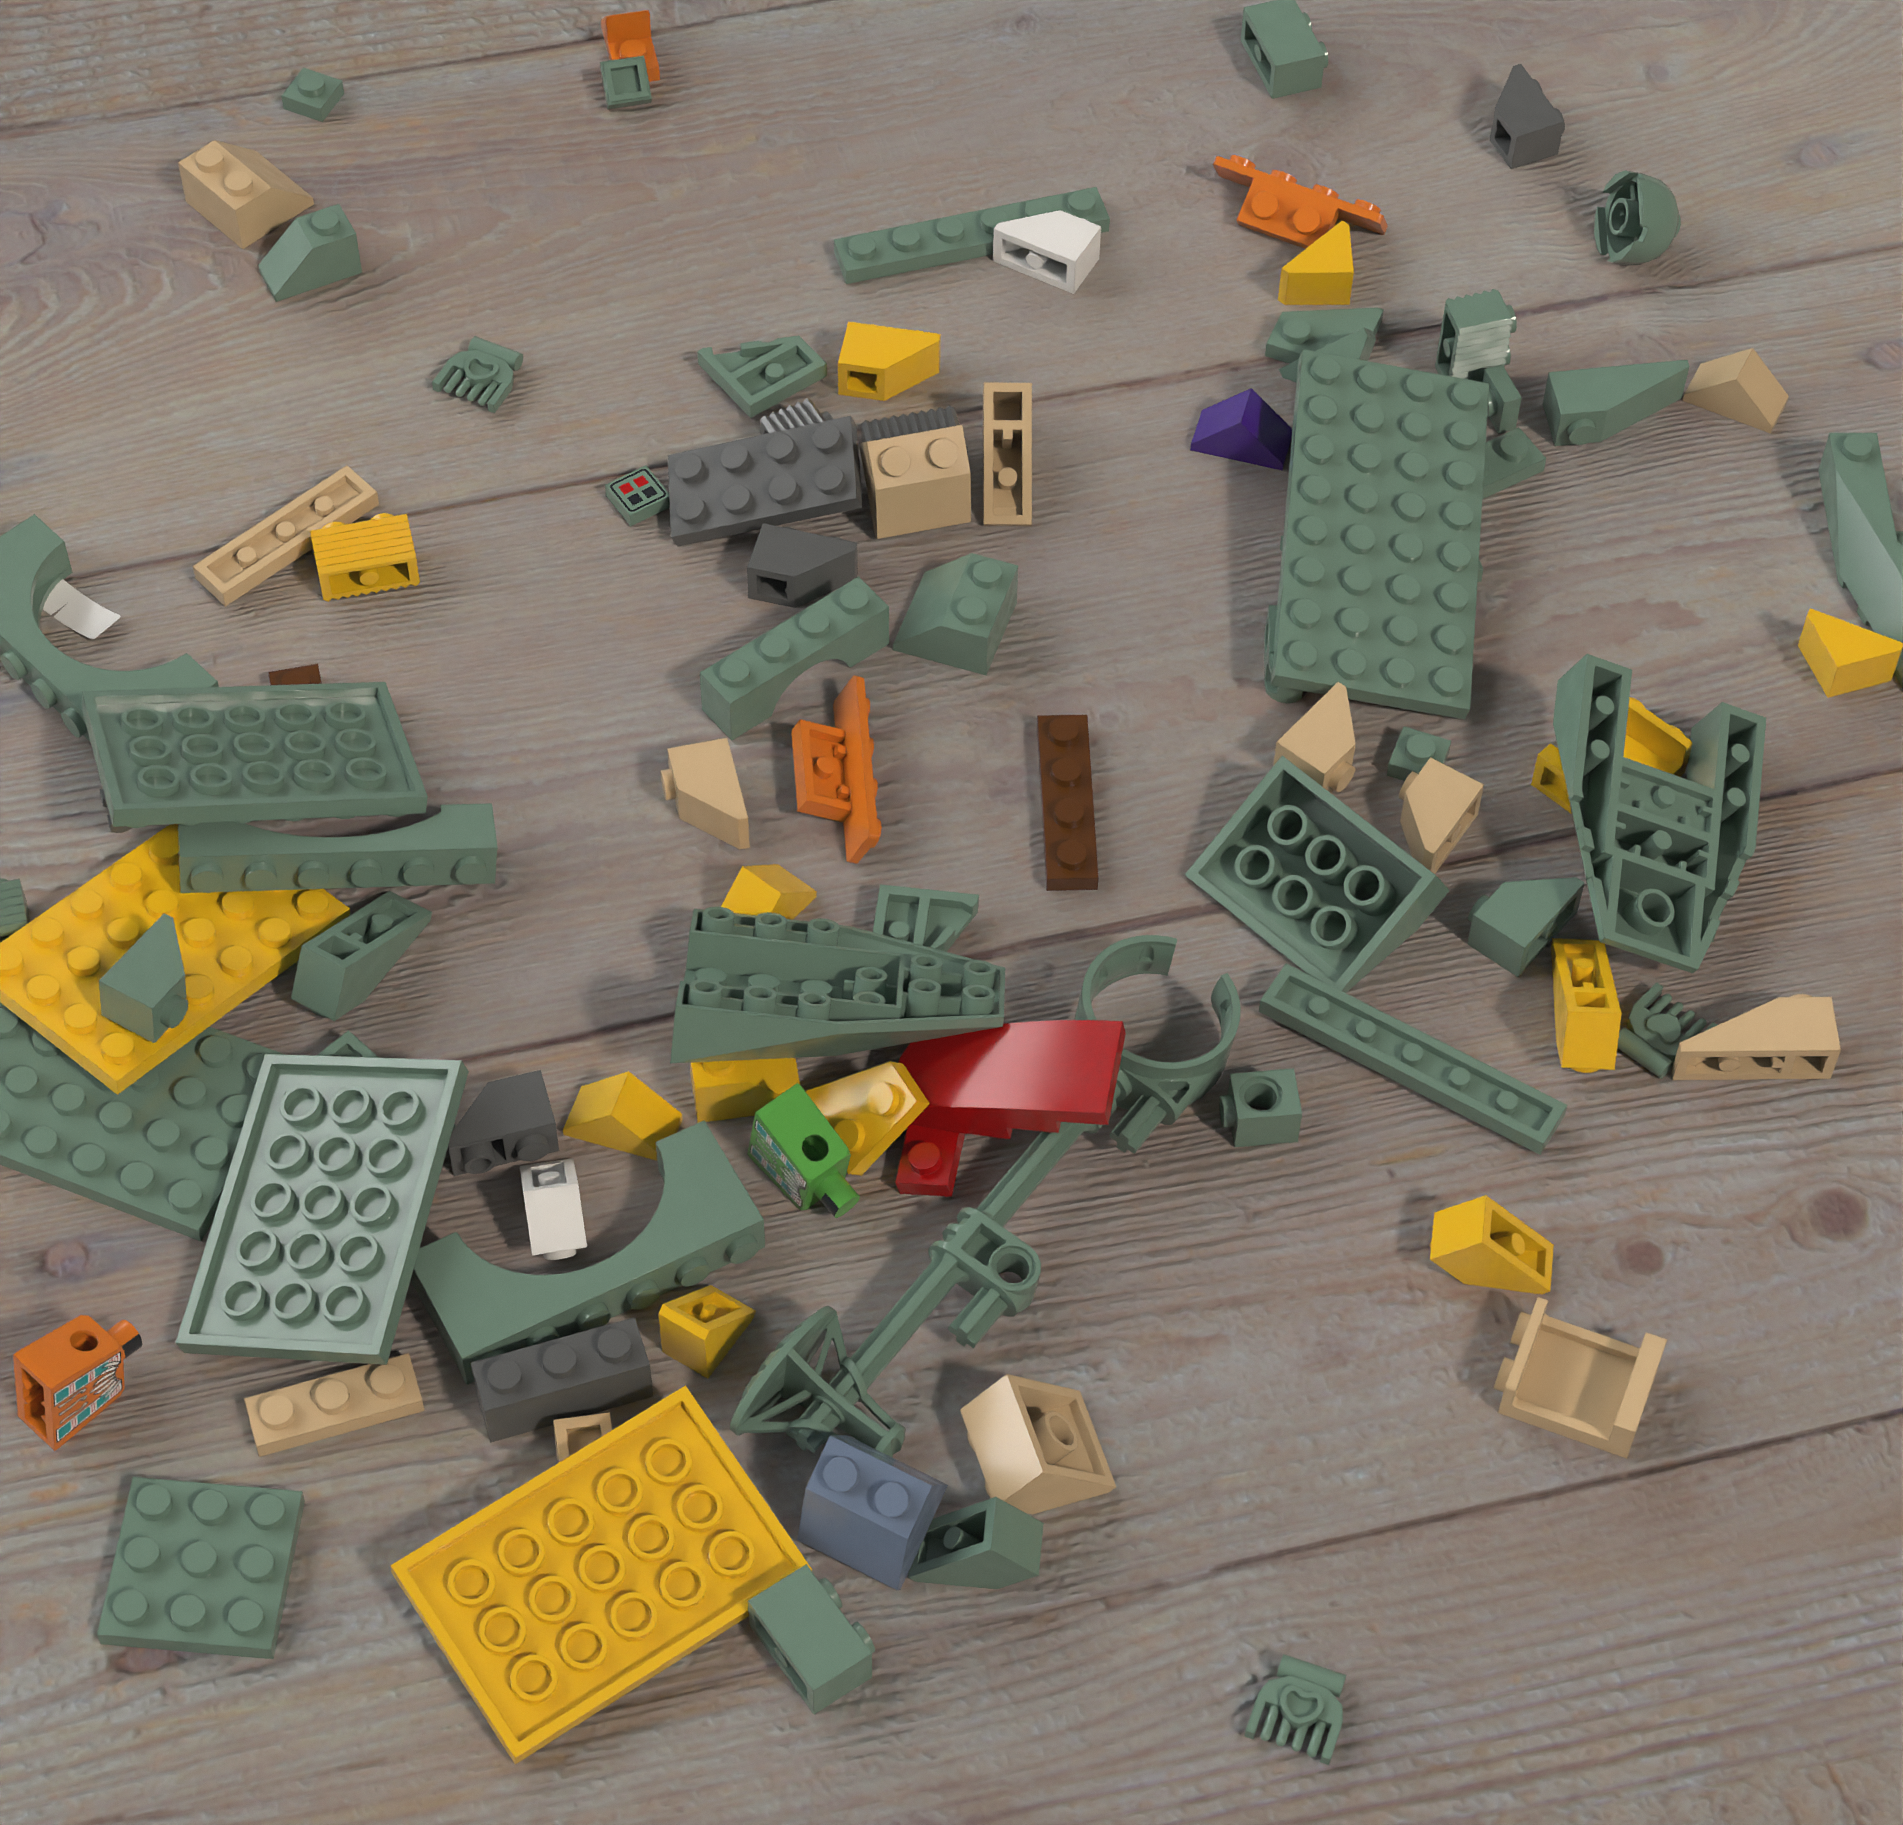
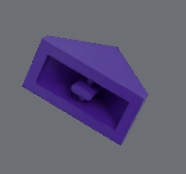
(1243, 431)

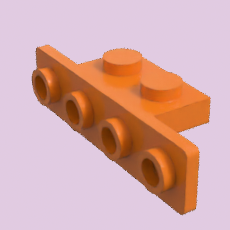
(1292, 211)
(837, 771)

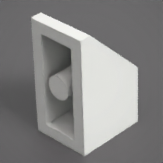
(1049, 248)
(553, 1208)

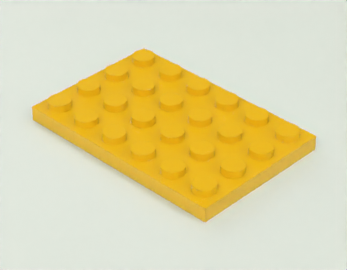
(225, 940)
(598, 1573)

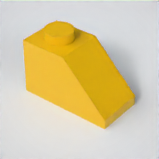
(739, 1086)
(1491, 1248)

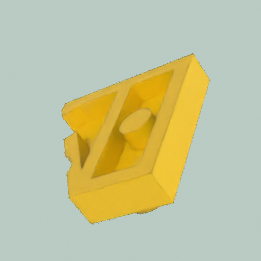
(870, 1110)

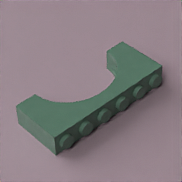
(30, 567)
(697, 1228)

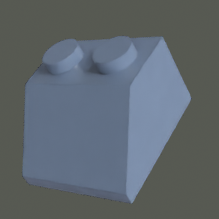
(868, 1509)

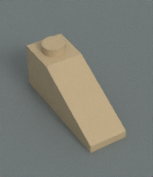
(1007, 454)
(1773, 1041)

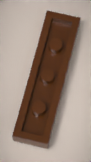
(1067, 803)

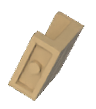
(1577, 1381)

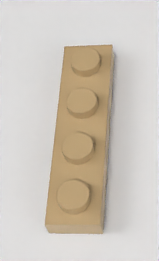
(283, 535)

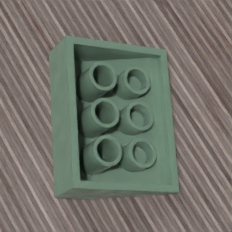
(1316, 879)

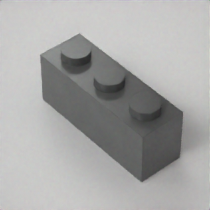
(562, 1379)

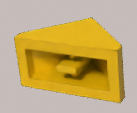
(1320, 272)
(1846, 654)
(769, 890)
(622, 1116)
(702, 1327)

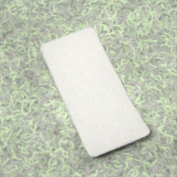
(79, 612)

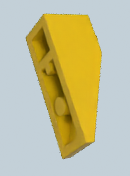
(1584, 1005)

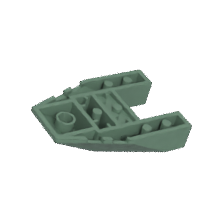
(1864, 532)
(1652, 844)

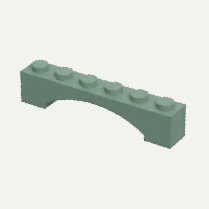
(442, 850)

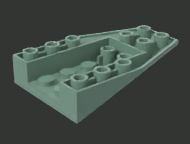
(820, 990)

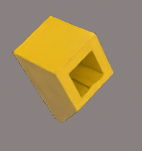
(885, 360)

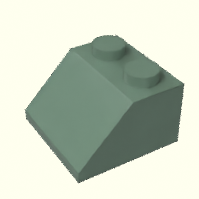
(960, 613)

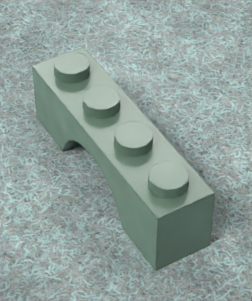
(750, 681)

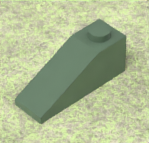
(1602, 401)
(354, 955)

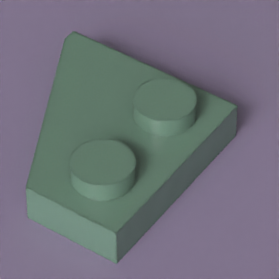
(1317, 329)
(764, 371)
(924, 915)

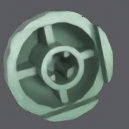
(1637, 219)

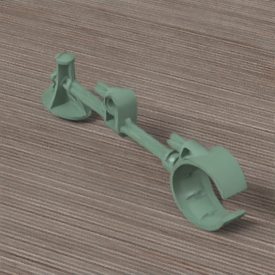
(979, 1244)

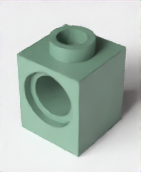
(1268, 1089)

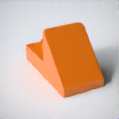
(630, 36)

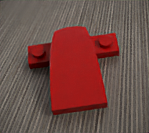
(1001, 1082)

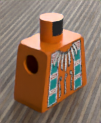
(71, 1376)

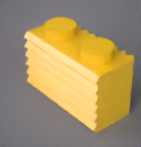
(365, 556)

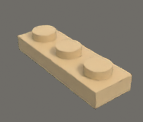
(333, 1405)

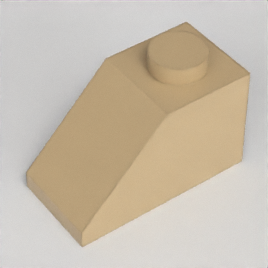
(1323, 741)
(707, 790)
(1437, 811)

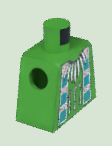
(802, 1153)

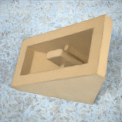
(1739, 389)

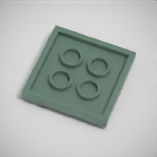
(201, 1568)

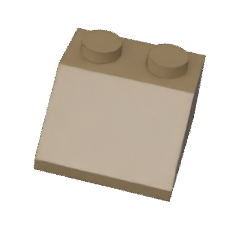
(240, 191)
(917, 481)
(1036, 1445)

